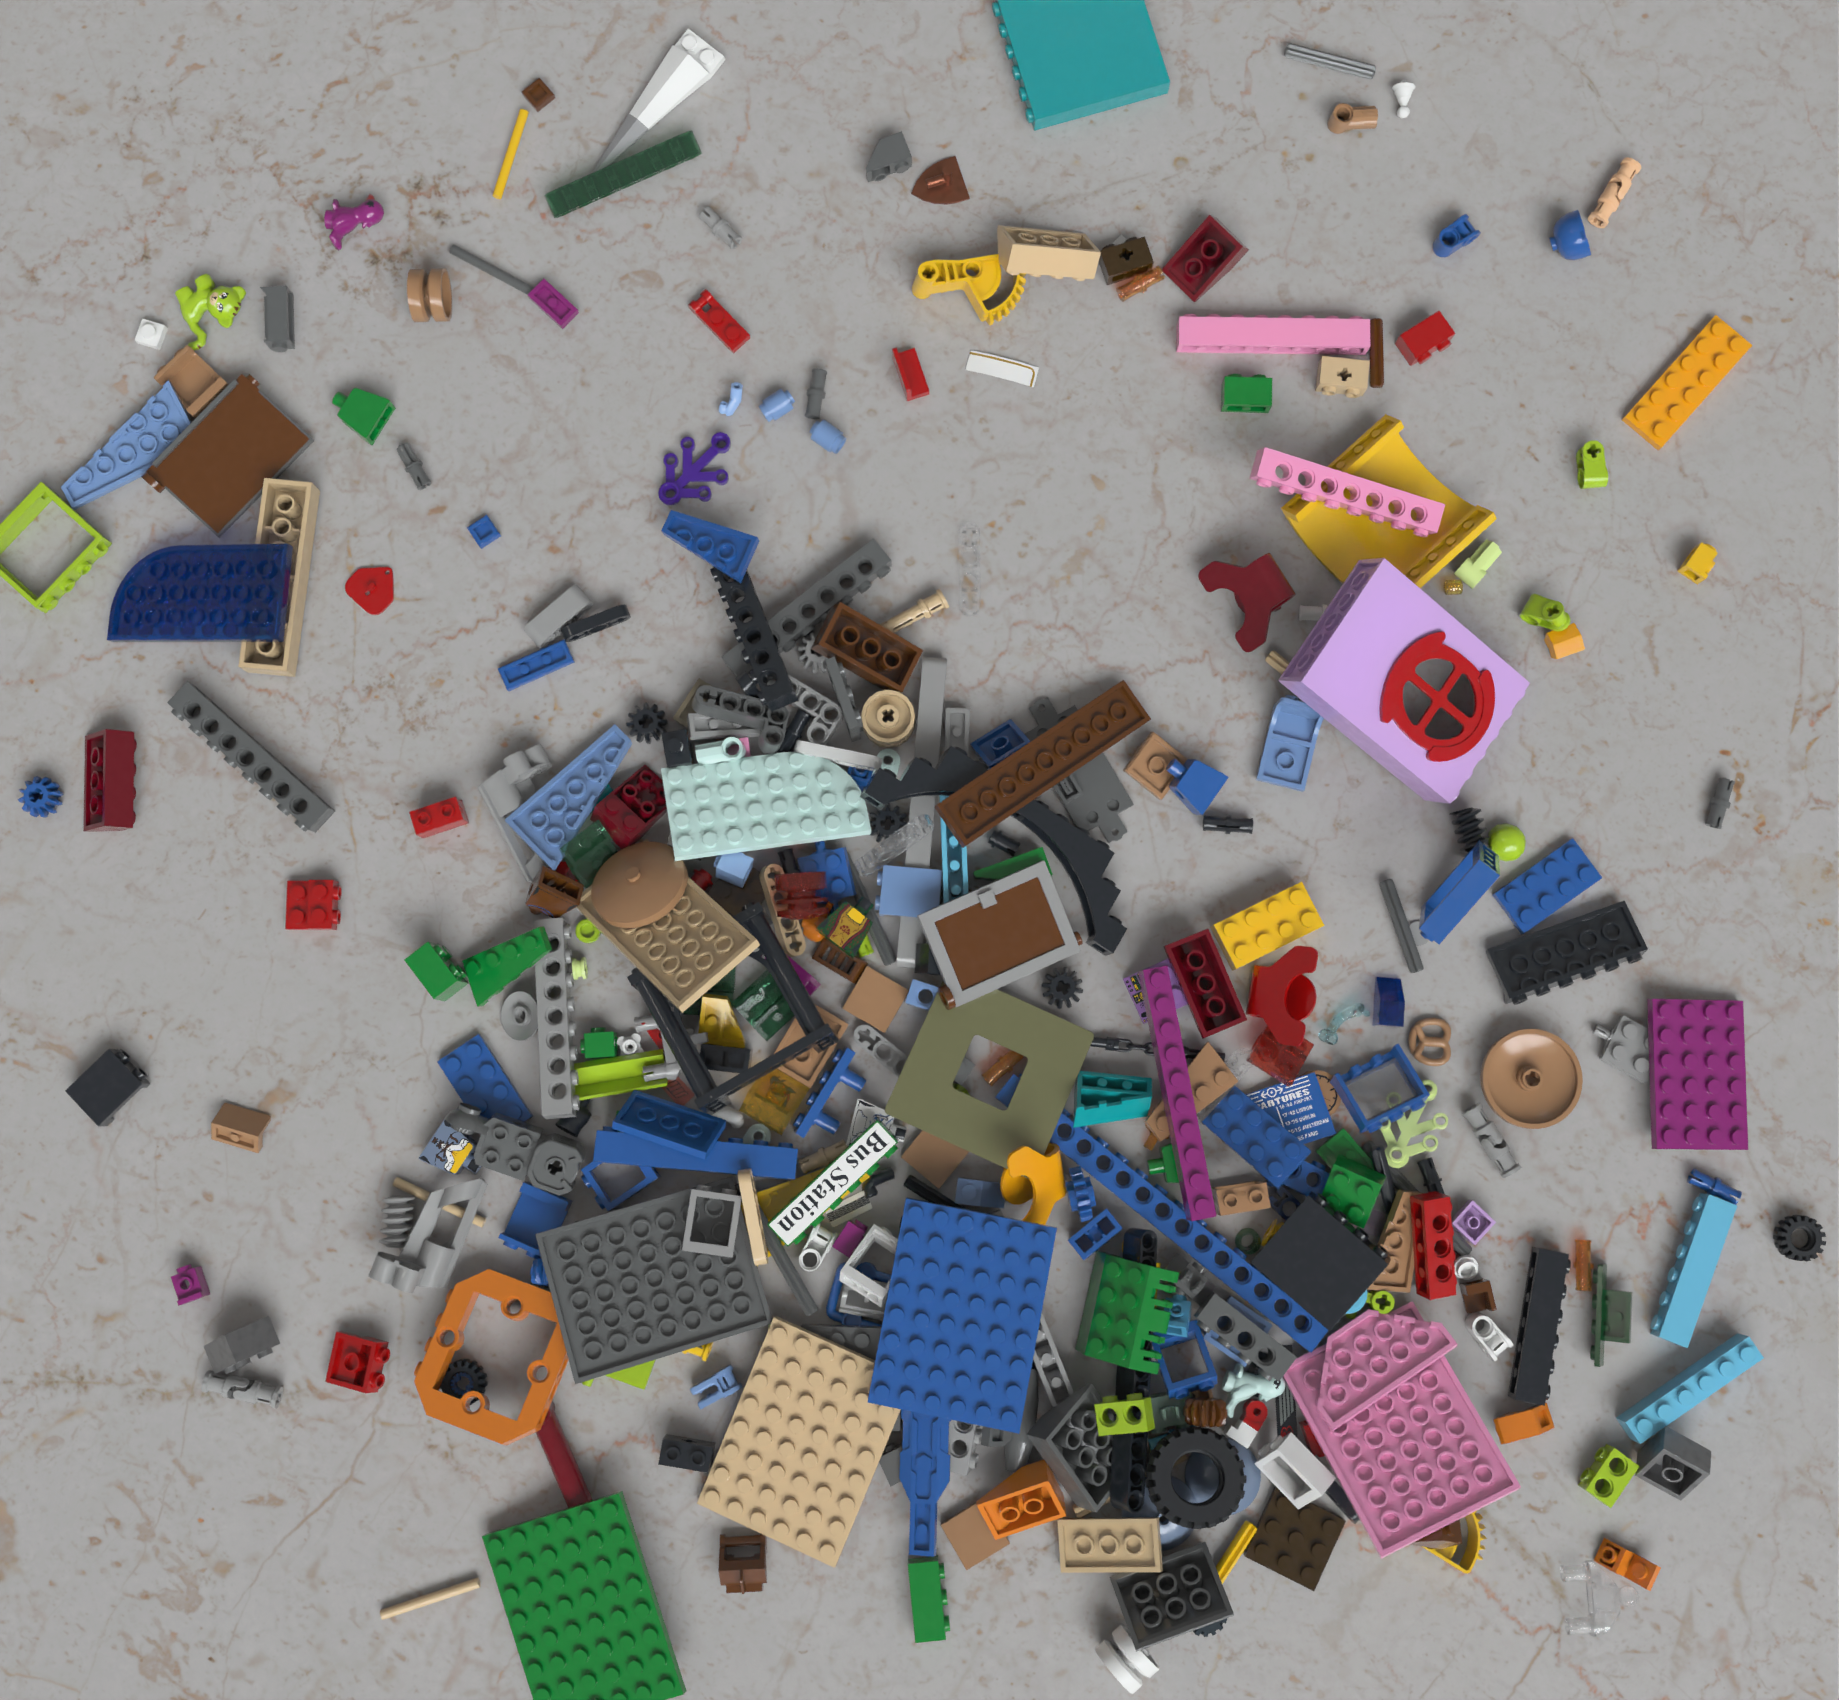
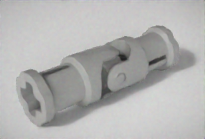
(1491, 1140)
(242, 1389)

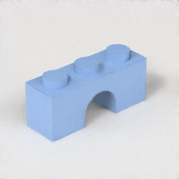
(733, 868)

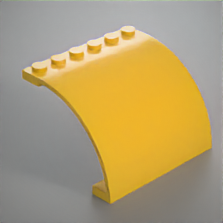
(1344, 539)

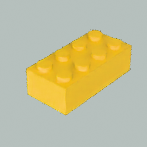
(1267, 926)

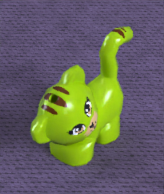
(221, 303)

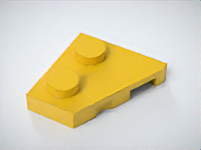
(720, 1022)

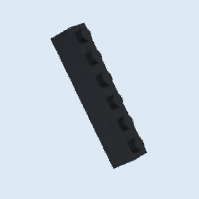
(1539, 1326)

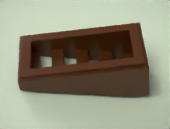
(857, 970)

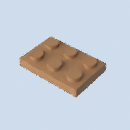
(809, 1064)

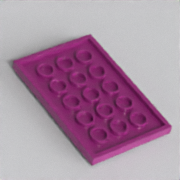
(1697, 1074)

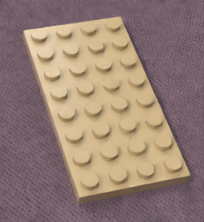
(682, 950)

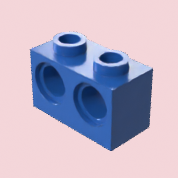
(1298, 1182)

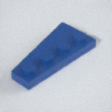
(715, 544)

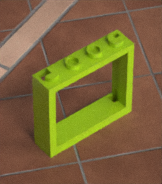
(21, 518)

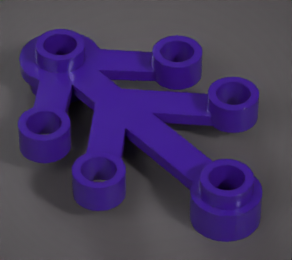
(691, 472)

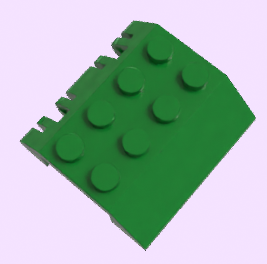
(1122, 1312)

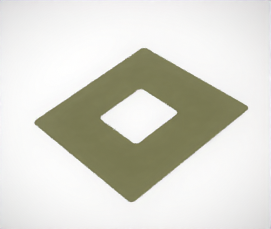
(925, 1087)

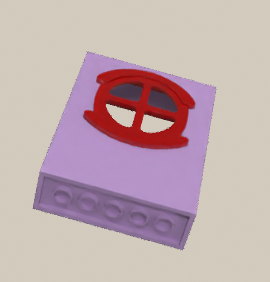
(1365, 654)

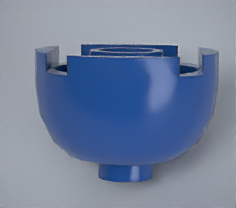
(1570, 237)

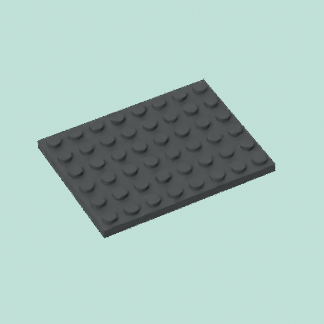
(636, 1296)

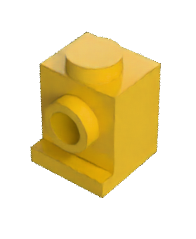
(1698, 563)

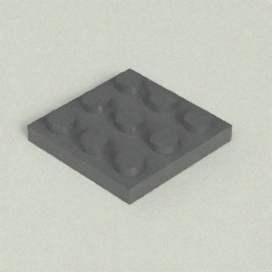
(845, 698)

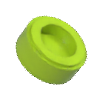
(587, 931)

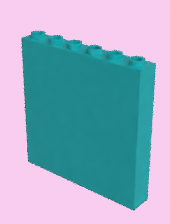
(1080, 56)

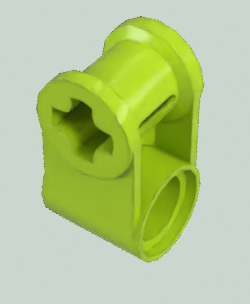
(1591, 470)
(1545, 613)

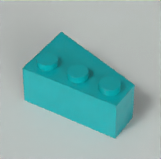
(1110, 1098)

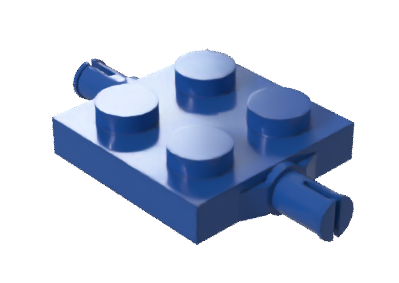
(837, 869)

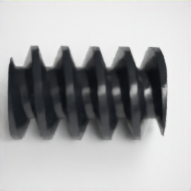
(1469, 828)

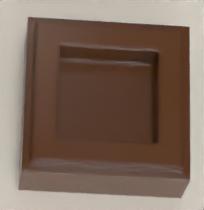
(538, 94)

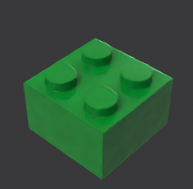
(436, 971)
(1353, 1190)

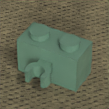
(1168, 1412)

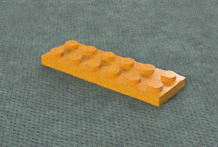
(1687, 382)

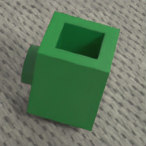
(599, 1043)

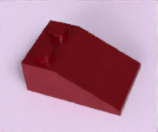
(1205, 258)

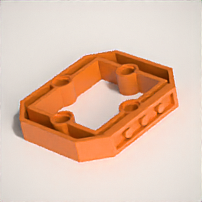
(438, 1356)

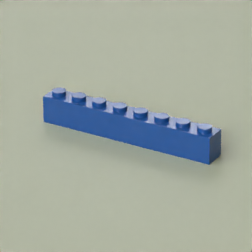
(723, 1158)

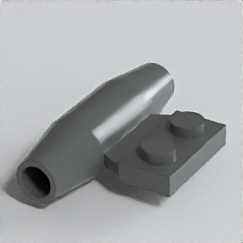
(1016, 1446)

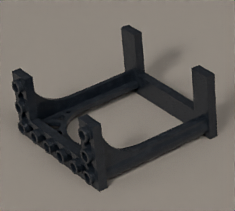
(818, 1034)

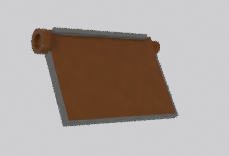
(227, 453)

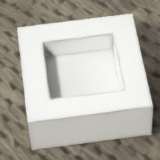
(151, 334)

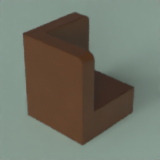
(1477, 1296)

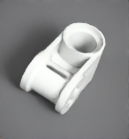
(817, 1246)
(1490, 1338)

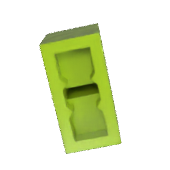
(1125, 1421)
(1614, 1480)

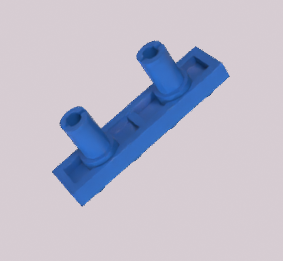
(814, 1112)

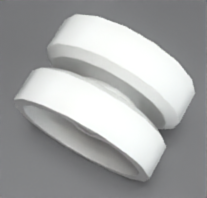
(1124, 1660)

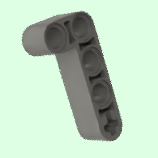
(741, 716)

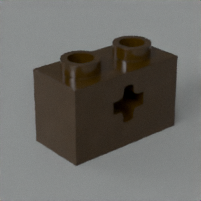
(1117, 268)

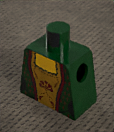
(847, 926)

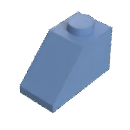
(979, 1193)

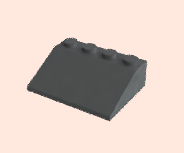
(1074, 1450)
(1174, 1600)

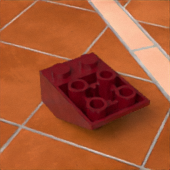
(632, 807)

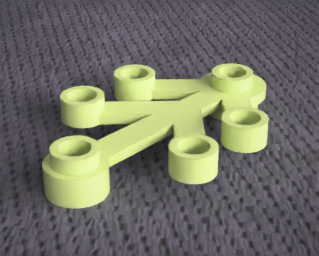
(1410, 1128)

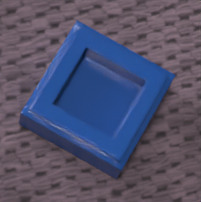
(484, 531)

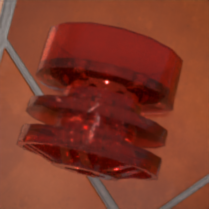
(801, 894)

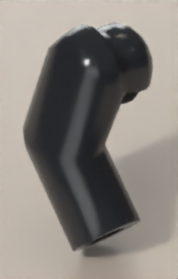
(877, 1179)

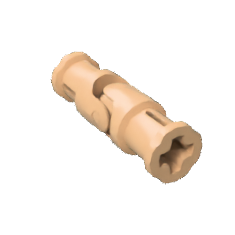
(1614, 192)

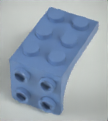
(1289, 744)

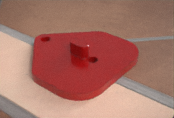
(373, 581)

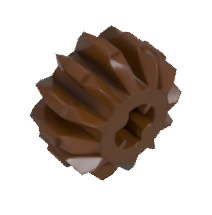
(1205, 1412)

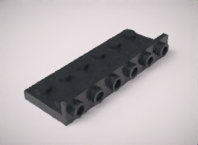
(1567, 952)

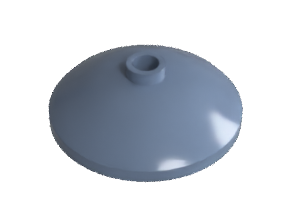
(1203, 1476)
(1170, 1533)

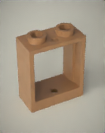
(1240, 1197)

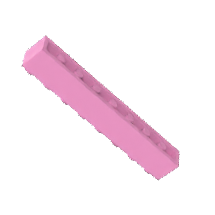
(1272, 335)

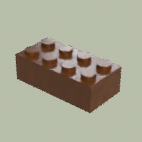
(867, 648)

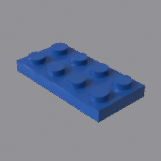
(1547, 886)
(483, 1081)
(669, 1124)
(1256, 1137)

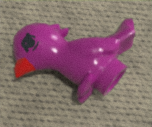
(345, 219)

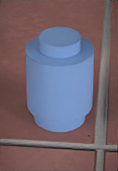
(777, 405)
(827, 436)

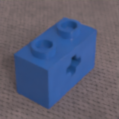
(1095, 1234)

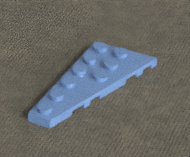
(130, 449)
(565, 802)

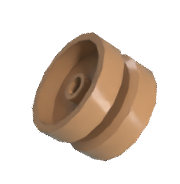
(429, 295)

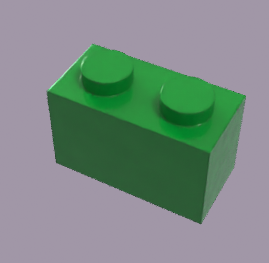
(1246, 394)

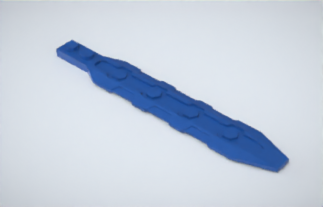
(924, 1475)

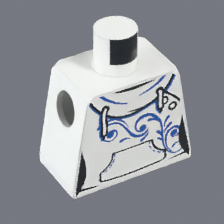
(865, 1115)

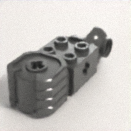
(520, 1149)

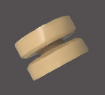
(883, 705)

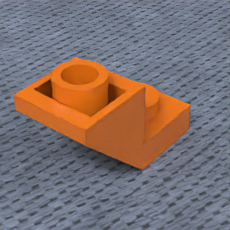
(1523, 1424)
(1627, 1564)

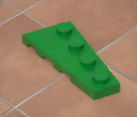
(501, 964)

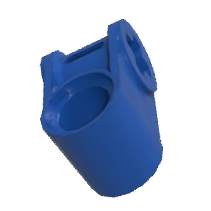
(1458, 235)

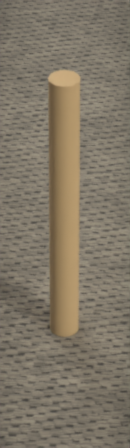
(423, 1194)
(430, 1598)

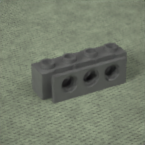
(1278, 1357)

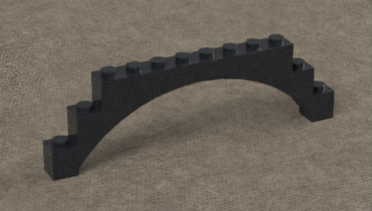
(1075, 849)

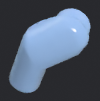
(734, 401)

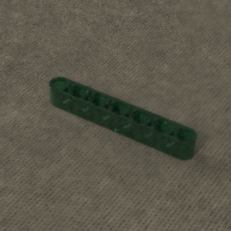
(623, 174)

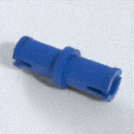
(1714, 1186)

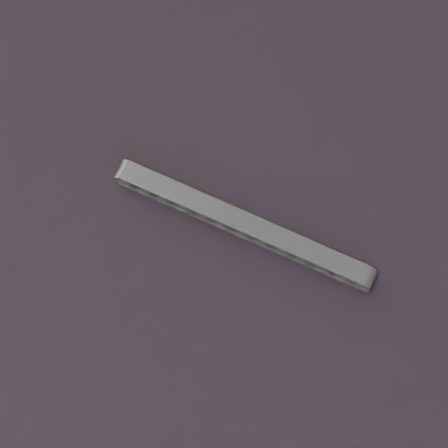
(926, 747)

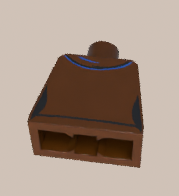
(553, 893)

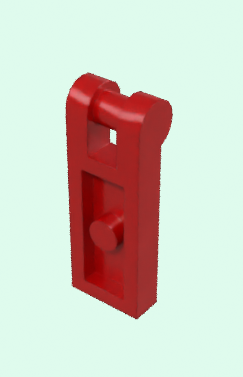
(719, 321)

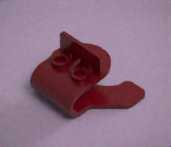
(1257, 591)

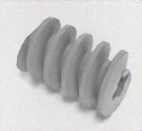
(396, 1221)

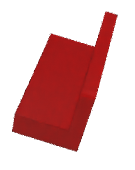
(910, 373)

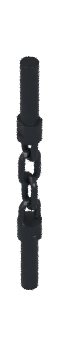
(1112, 1044)

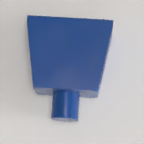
(1195, 783)

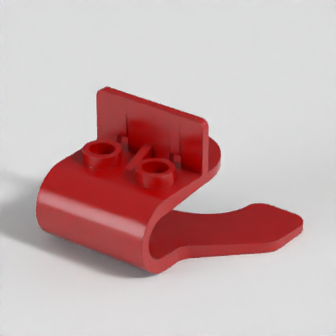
(1284, 994)

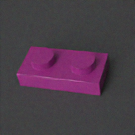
(553, 304)

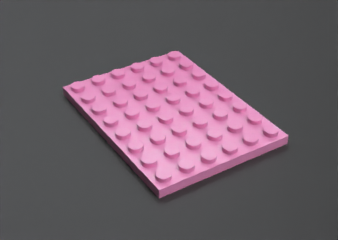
(1411, 1455)

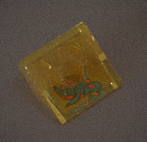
(774, 1100)

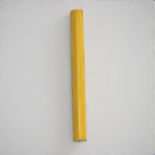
(510, 154)

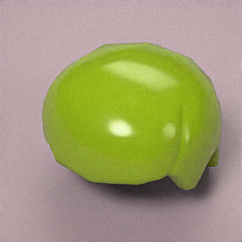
(1507, 841)

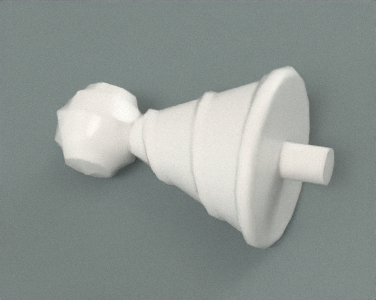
(1403, 93)

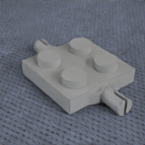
(1626, 1048)

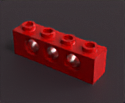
(1426, 1233)

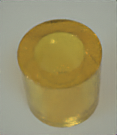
(1453, 587)

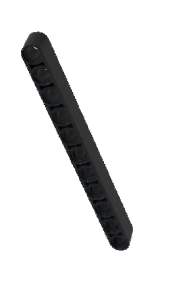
(1130, 1449)

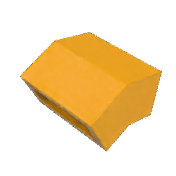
(1564, 642)

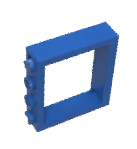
(1459, 892)

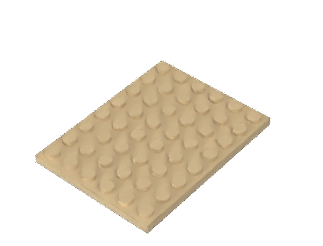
(801, 1443)

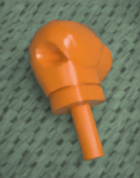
(810, 925)

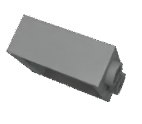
(707, 1248)

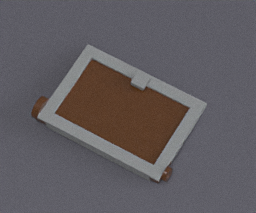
(998, 934)

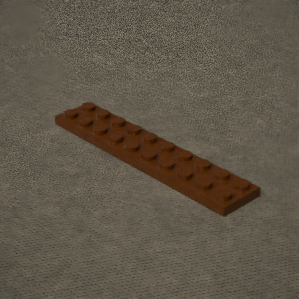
(1042, 763)

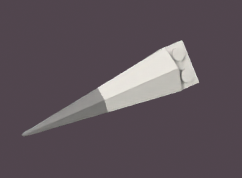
(679, 75)

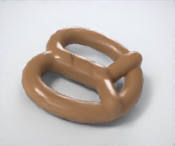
(1416, 1051)

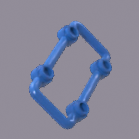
(868, 1270)

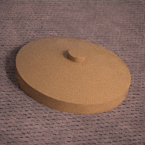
(639, 885)
(1531, 1078)

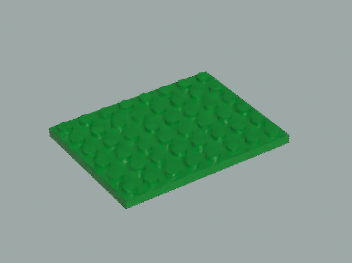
(584, 1605)

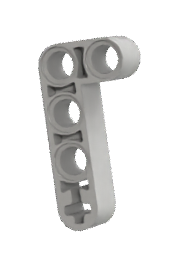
(817, 713)

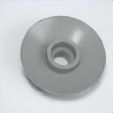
(520, 1015)

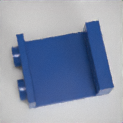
(533, 1214)

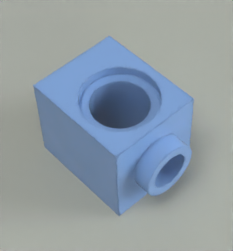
(915, 988)

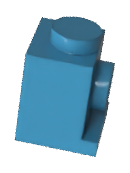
(1179, 1322)

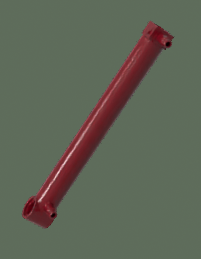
(562, 1460)

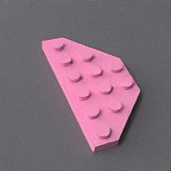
(1373, 1359)

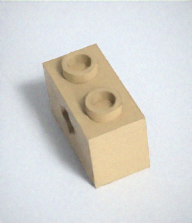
(1354, 374)

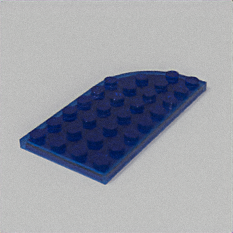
(204, 595)

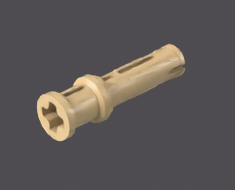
(923, 608)

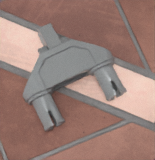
(670, 1068)

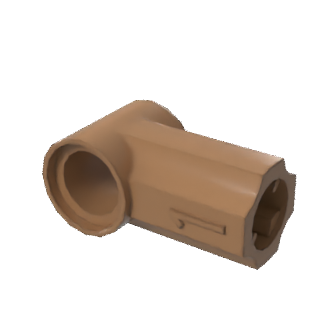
(1354, 118)

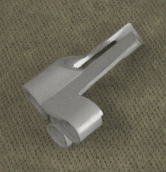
(508, 791)
(421, 1260)

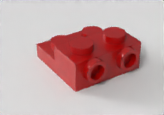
(313, 905)
(357, 1362)

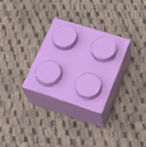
(1472, 1222)

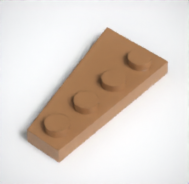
(1208, 1081)
(1398, 1241)

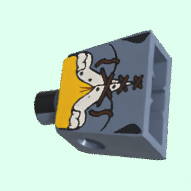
(451, 1150)

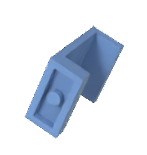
(907, 890)

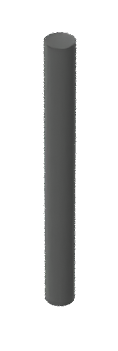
(490, 269)

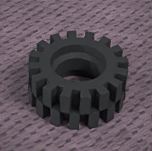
(1814, 1238)

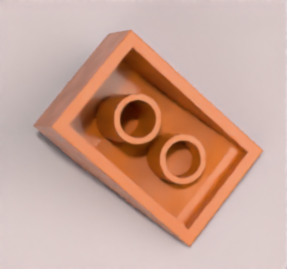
(1023, 1501)

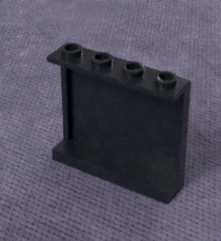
(1321, 1260)

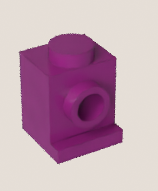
(850, 1237)
(198, 1286)

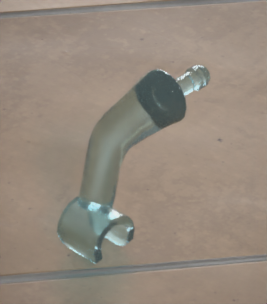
(1329, 1035)

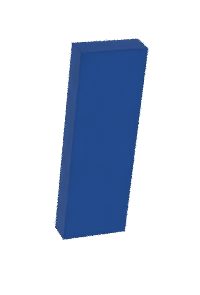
(536, 665)

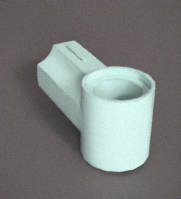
(718, 751)

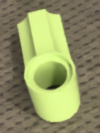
(1475, 567)

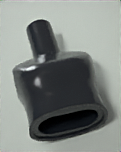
(574, 1125)

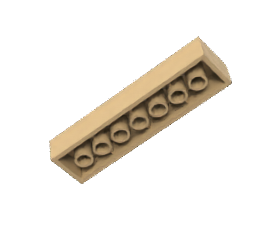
(289, 518)

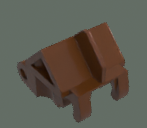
(743, 1573)

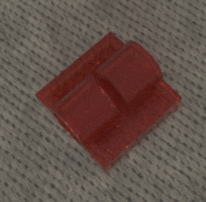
(1278, 1060)

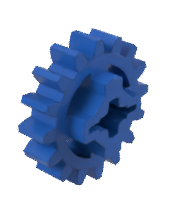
(1080, 1194)

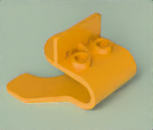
(1044, 1184)

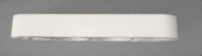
(839, 756)

